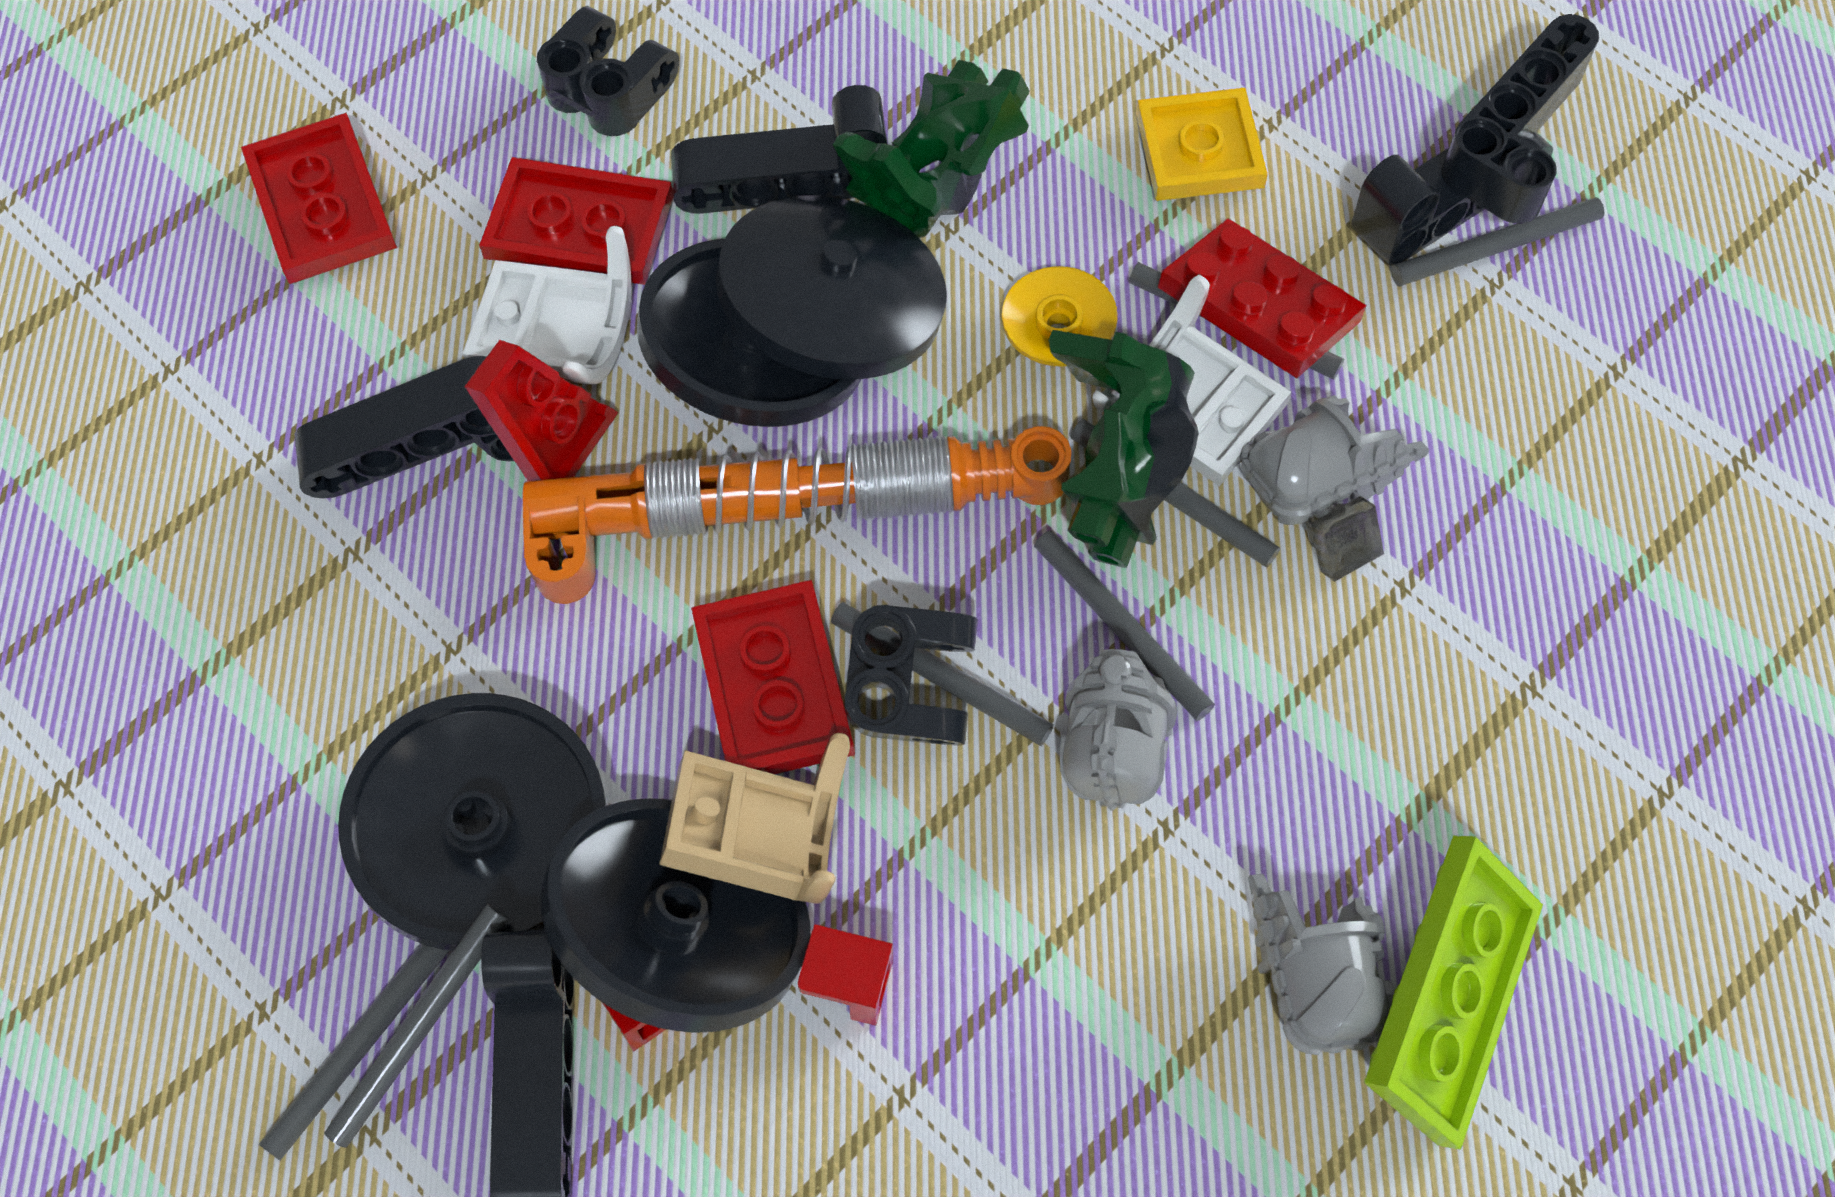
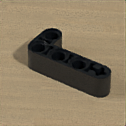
(1491, 146)
(774, 164)
(1412, 208)
(393, 432)
(530, 1065)

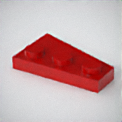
(537, 413)

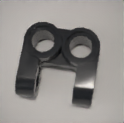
(606, 90)
(893, 672)

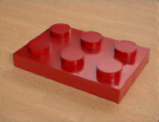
(318, 198)
(562, 217)
(1265, 297)
(771, 678)

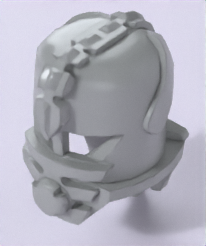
(1323, 461)
(1116, 731)
(1323, 972)

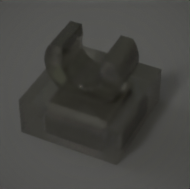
(1346, 537)

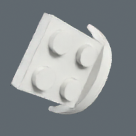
(558, 314)
(1227, 394)

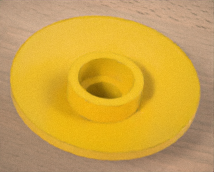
(1052, 298)

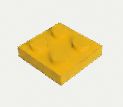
(1201, 144)

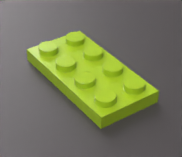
(1454, 993)

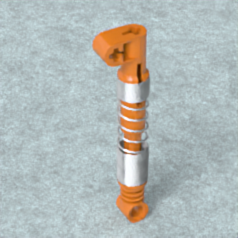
(690, 497)

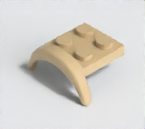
(756, 824)

